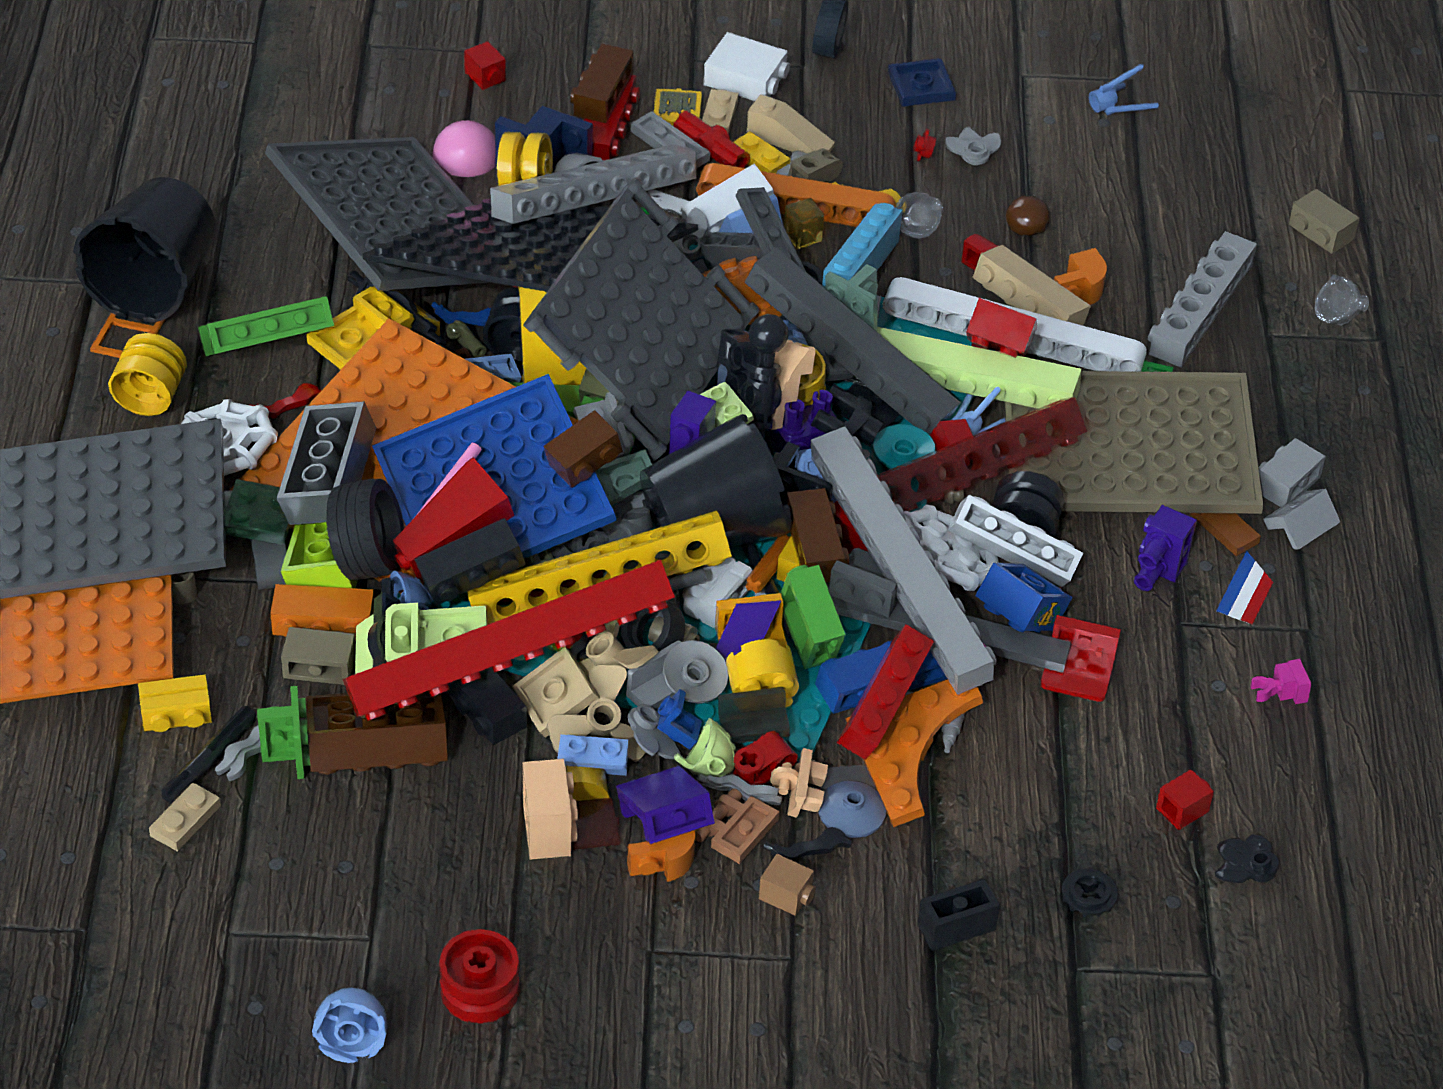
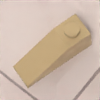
(784, 127)

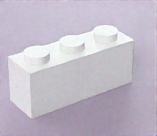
(722, 199)

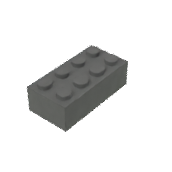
(326, 453)

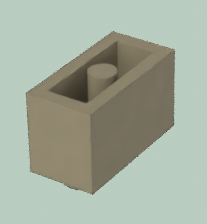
(1323, 221)
(318, 655)

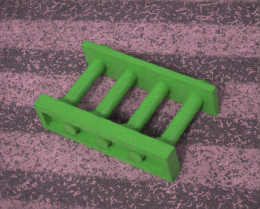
(265, 326)

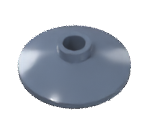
(853, 819)

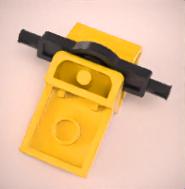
(365, 317)

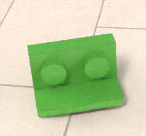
(284, 733)

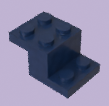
(565, 132)

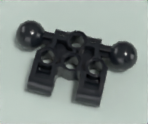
(752, 366)

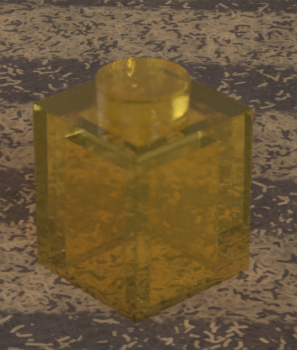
(804, 223)

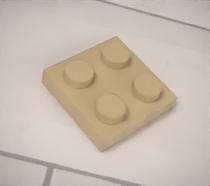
(555, 689)

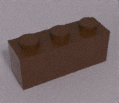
(602, 83)
(814, 530)

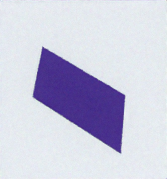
(746, 624)

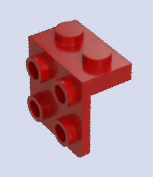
(1088, 660)

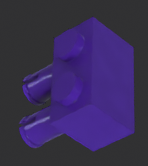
(797, 422)
(1165, 547)

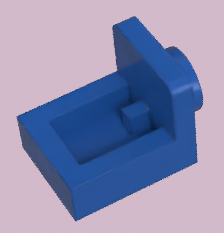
(678, 722)

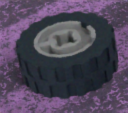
(830, 27)

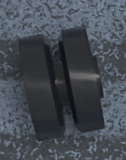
(503, 325)
(1031, 499)

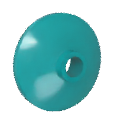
(901, 444)

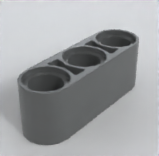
(726, 245)
(268, 563)

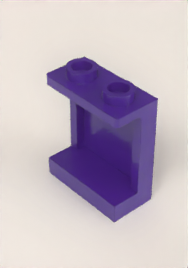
(666, 803)

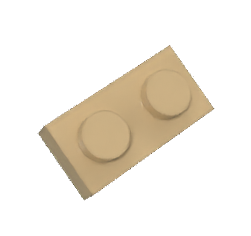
(720, 108)
(184, 816)

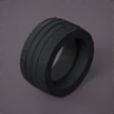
(362, 526)

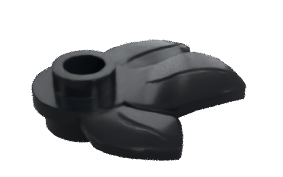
(1247, 860)

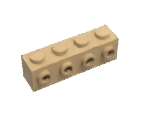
(1027, 287)

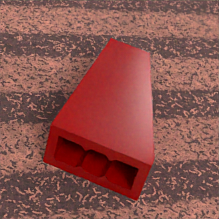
(459, 508)

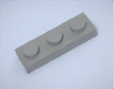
(660, 133)

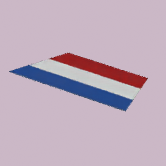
(1246, 591)

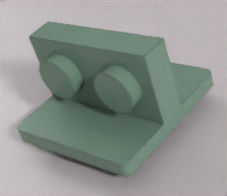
(857, 293)

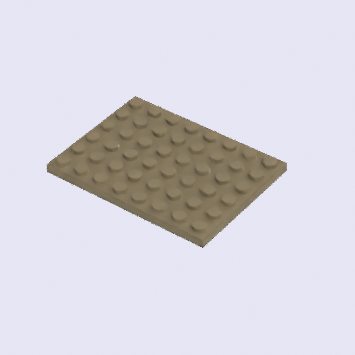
(1155, 444)

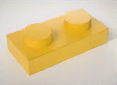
(762, 154)

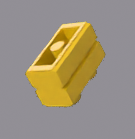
(174, 703)

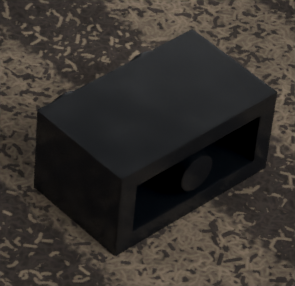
(958, 914)

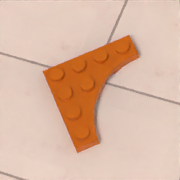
(906, 741)

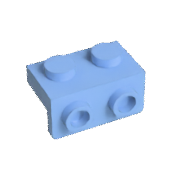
(595, 753)

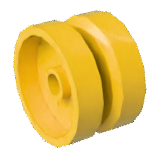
(523, 157)

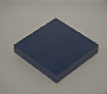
(921, 82)

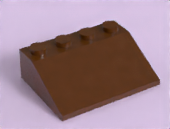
(391, 740)

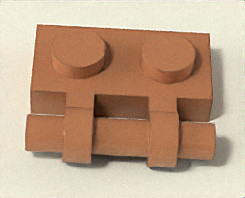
(743, 830)

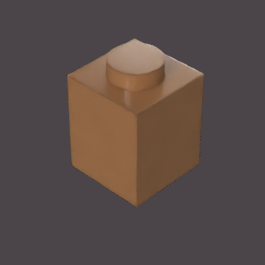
(787, 885)

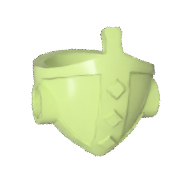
(716, 757)

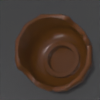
(1027, 215)

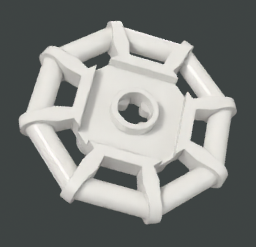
(237, 433)
(952, 554)

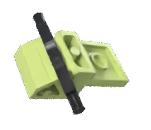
(404, 629)

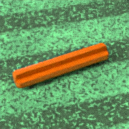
(767, 566)

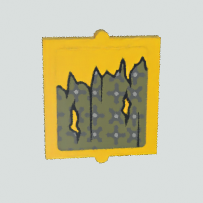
(673, 102)

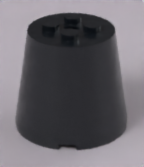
(146, 250)
(723, 473)

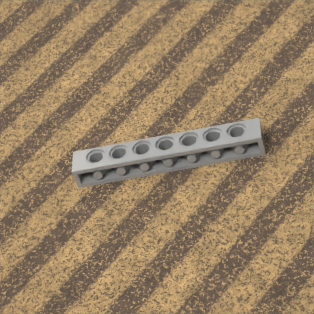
(591, 183)

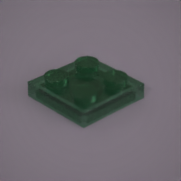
(256, 513)

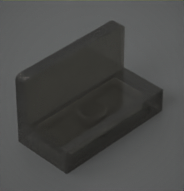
(753, 714)

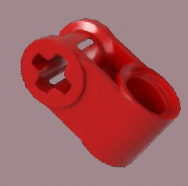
(761, 757)

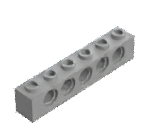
(1201, 299)

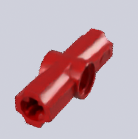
(713, 139)

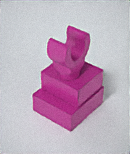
(1288, 681)

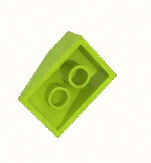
(311, 559)

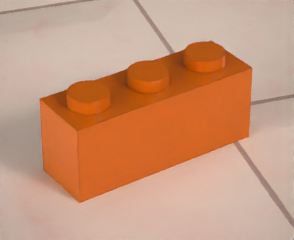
(320, 608)

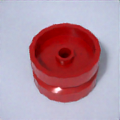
(479, 976)

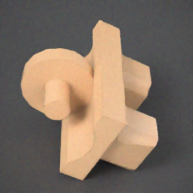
(797, 781)

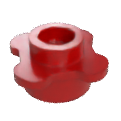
(924, 145)

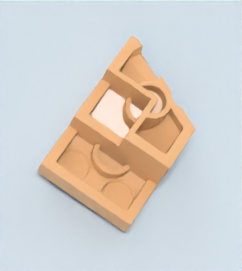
(793, 362)

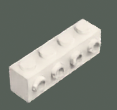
(1015, 540)

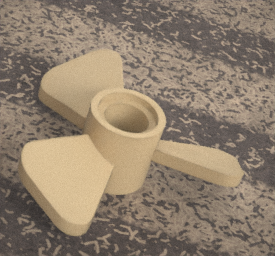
(607, 650)
(606, 683)

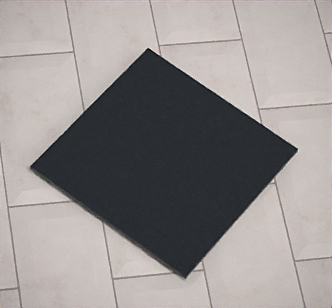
(497, 251)

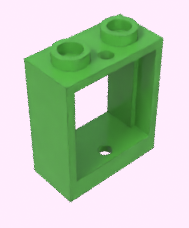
(811, 616)

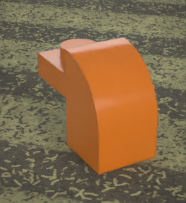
(1085, 275)
(669, 855)

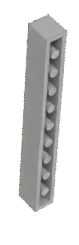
(902, 560)

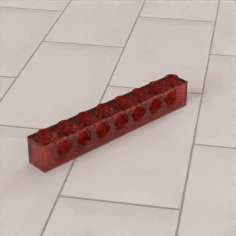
(1061, 414)

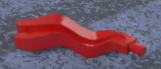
(301, 397)

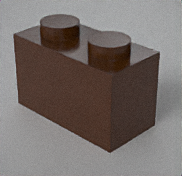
(583, 449)

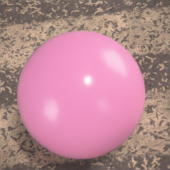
(465, 149)

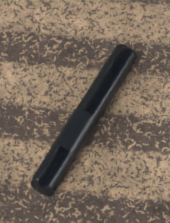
(209, 754)

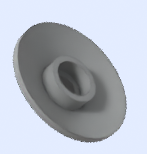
(700, 660)

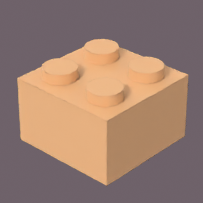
(549, 808)

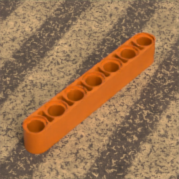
(837, 202)

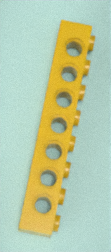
(609, 557)

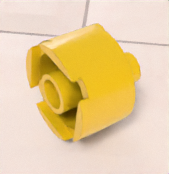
(763, 666)

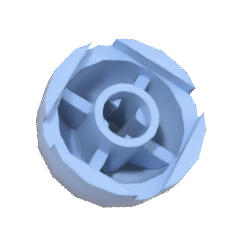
(350, 1025)

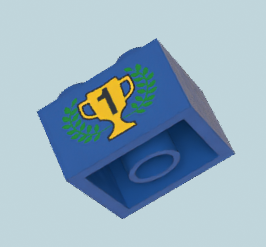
(1022, 597)

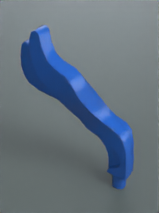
(471, 318)

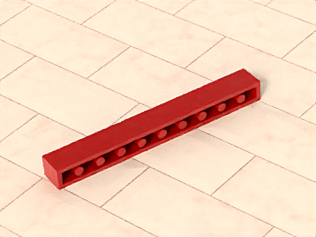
(508, 638)

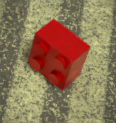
(1001, 329)

